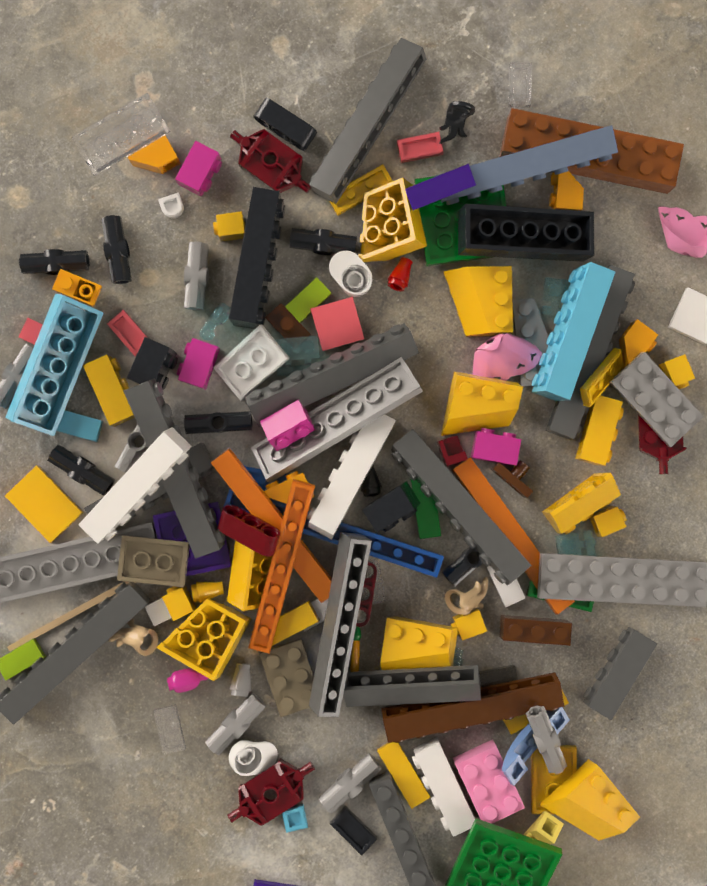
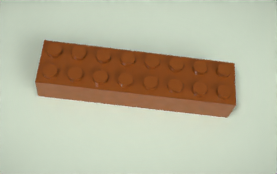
(640, 159)

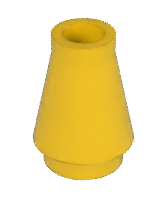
(206, 590)

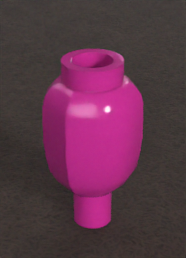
(184, 680)

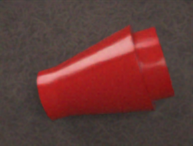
(400, 275)

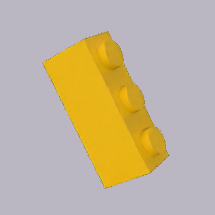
(109, 389)
(600, 431)

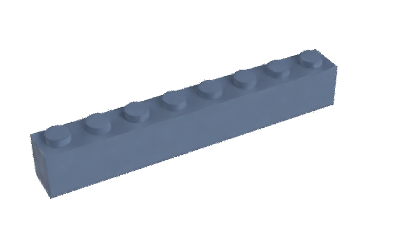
(538, 161)

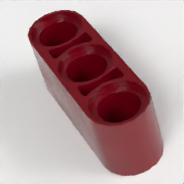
(249, 530)
(366, 604)

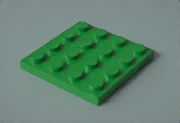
(441, 226)
(503, 859)

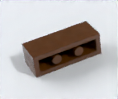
(535, 630)

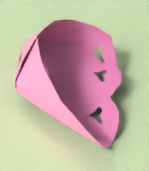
(685, 235)
(504, 356)

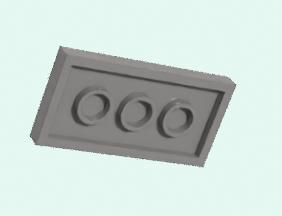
(656, 399)

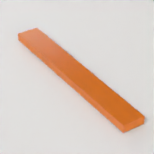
(491, 503)
(263, 508)
(281, 566)

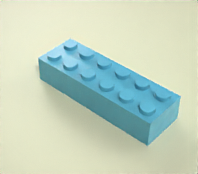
(572, 331)
(54, 365)

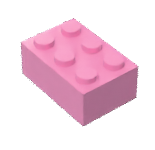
(487, 784)

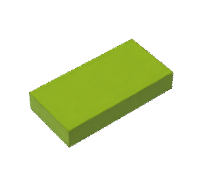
(308, 298)
(20, 658)

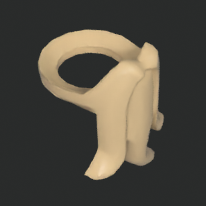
(468, 601)
(134, 637)

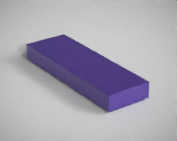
(440, 187)

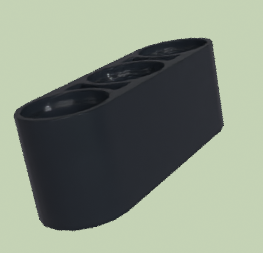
(285, 124)

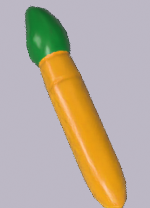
(355, 652)

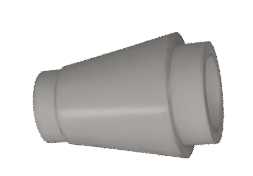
(241, 681)

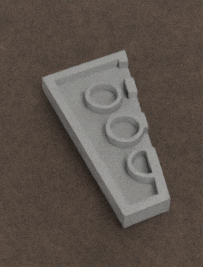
(530, 327)

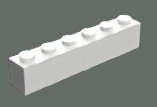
(349, 477)
(135, 484)

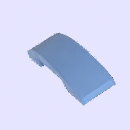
(524, 746)

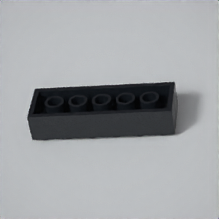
(525, 233)
(256, 258)

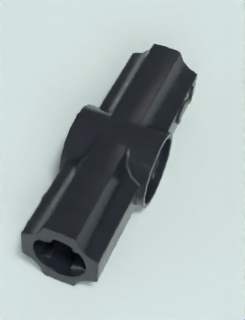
(322, 241)
(116, 249)
(53, 260)
(204, 422)
(81, 470)
(461, 567)

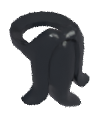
(456, 118)

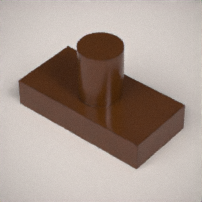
(286, 323)
(514, 477)

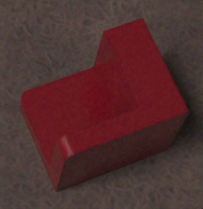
(451, 450)

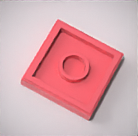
(337, 323)

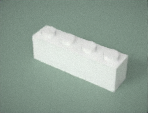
(445, 787)

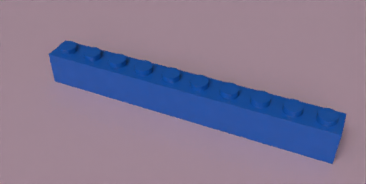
(381, 546)

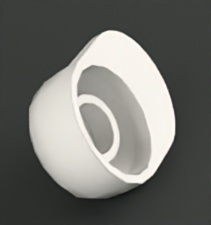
(350, 273)
(252, 757)

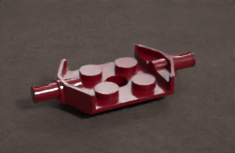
(279, 176)
(655, 447)
(280, 777)

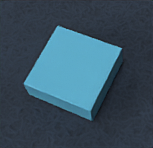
(295, 818)

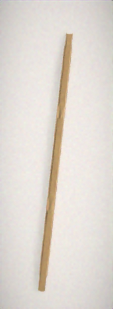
(64, 618)

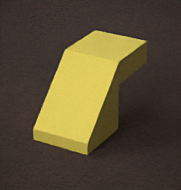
(545, 828)

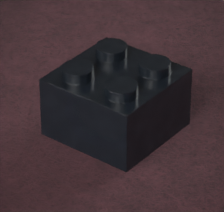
(152, 362)
(390, 507)

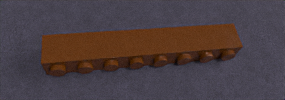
(496, 703)

